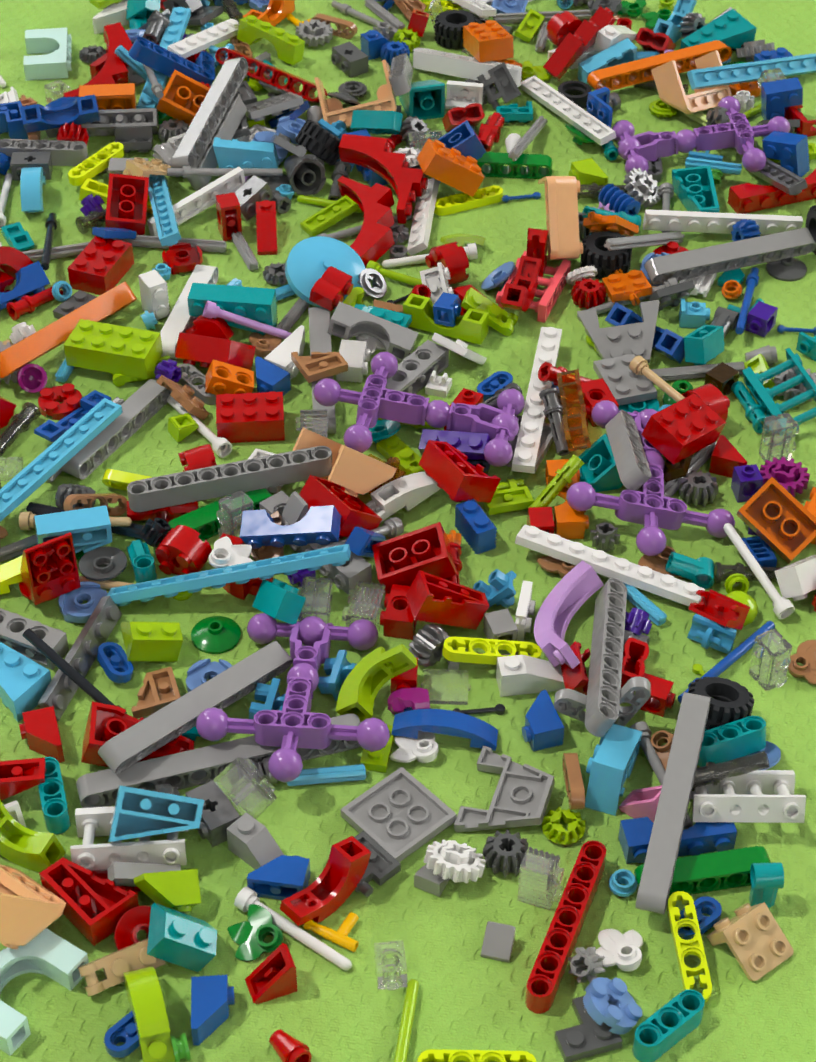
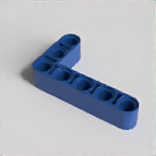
(166, 61)

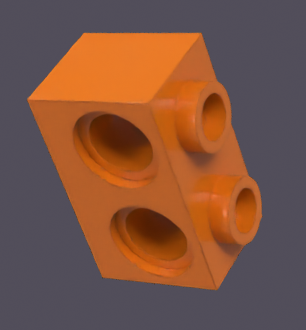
(229, 379)

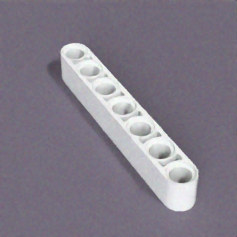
(458, 65)
(179, 318)

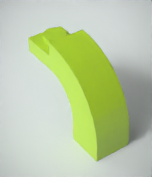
(369, 676)
(27, 847)
(149, 1015)

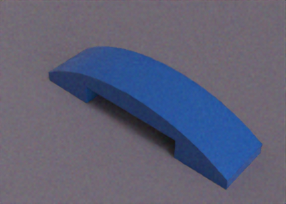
(52, 431)
(446, 723)

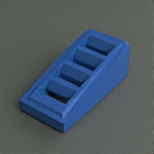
(362, 541)
(761, 551)

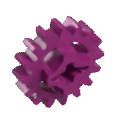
(787, 474)

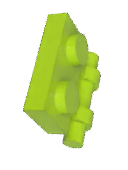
(509, 497)

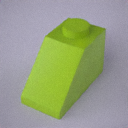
(588, 172)
(172, 888)

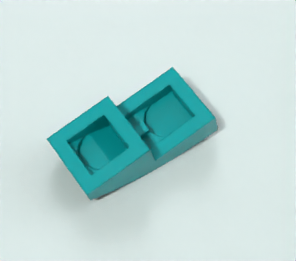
(17, 237)

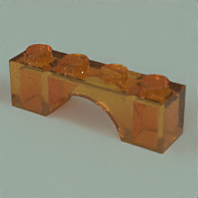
(574, 412)

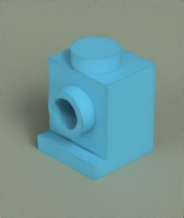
(693, 314)

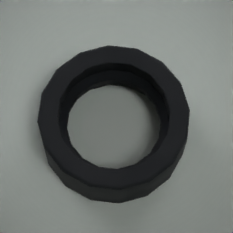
(576, 92)

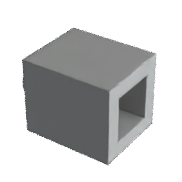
(500, 625)

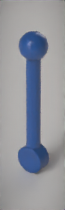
(536, 195)
(781, 329)

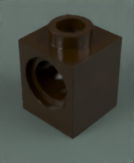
(722, 377)

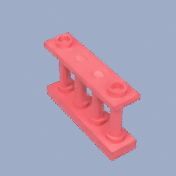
(548, 296)

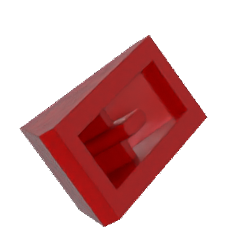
(725, 458)
(273, 977)

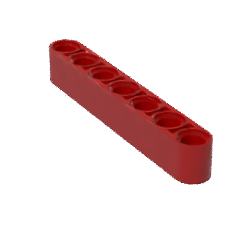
(277, 78)
(572, 911)

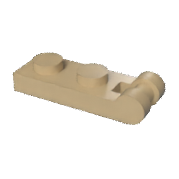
(115, 964)

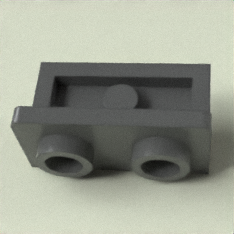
(135, 138)

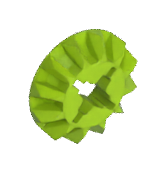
(413, 43)
(661, 109)
(556, 833)

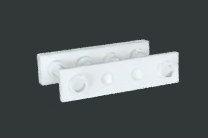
(750, 798)
(98, 822)

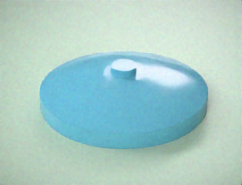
(313, 257)

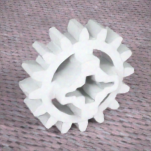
(454, 861)

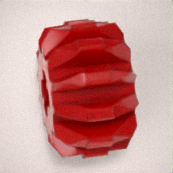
(72, 132)
(588, 293)

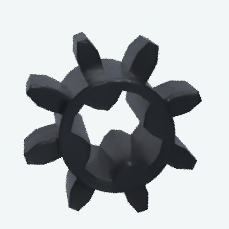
(155, 531)

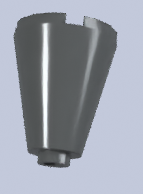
(305, 174)

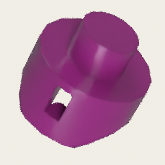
(31, 378)

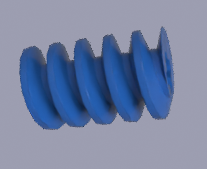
(618, 200)

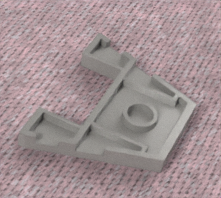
(623, 339)
(518, 798)

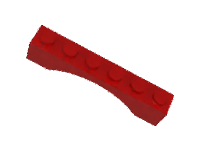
(752, 197)

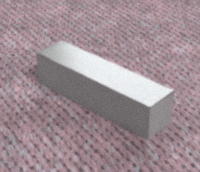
(124, 872)

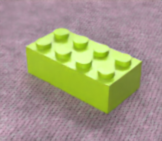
(113, 349)

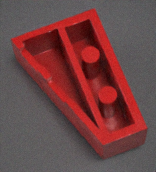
(204, 349)
(456, 475)
(445, 602)
(90, 902)

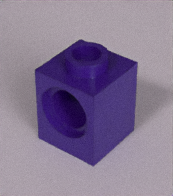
(761, 319)
(746, 482)

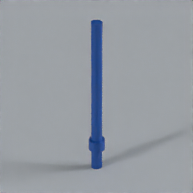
(751, 282)
(732, 657)

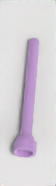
(211, 311)

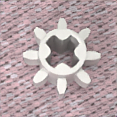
(746, 101)
(21, 331)

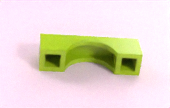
(288, 46)
(469, 327)

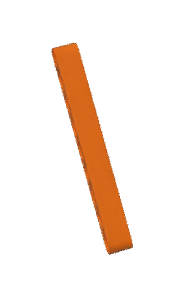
(640, 70)
(59, 331)

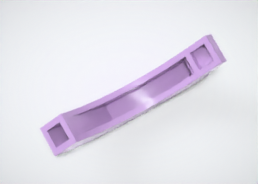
(559, 610)

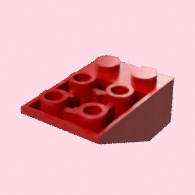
(50, 569)

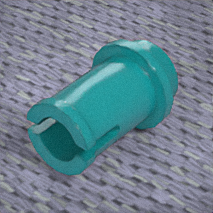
(610, 151)

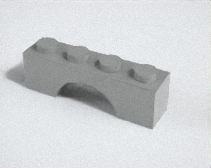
(350, 321)

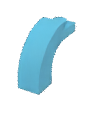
(671, 26)
(31, 189)

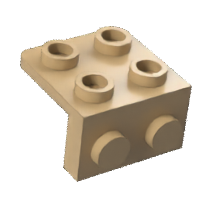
(144, 168)
(753, 939)

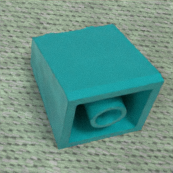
(424, 100)

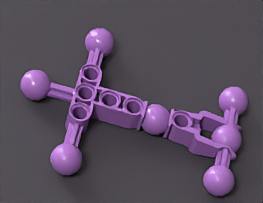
(737, 133)
(414, 409)
(648, 503)
(296, 724)

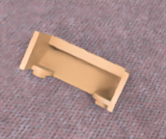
(672, 90)
(333, 109)
(562, 217)
(349, 467)
(24, 908)

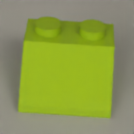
(152, 641)

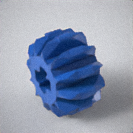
(393, 49)
(745, 229)

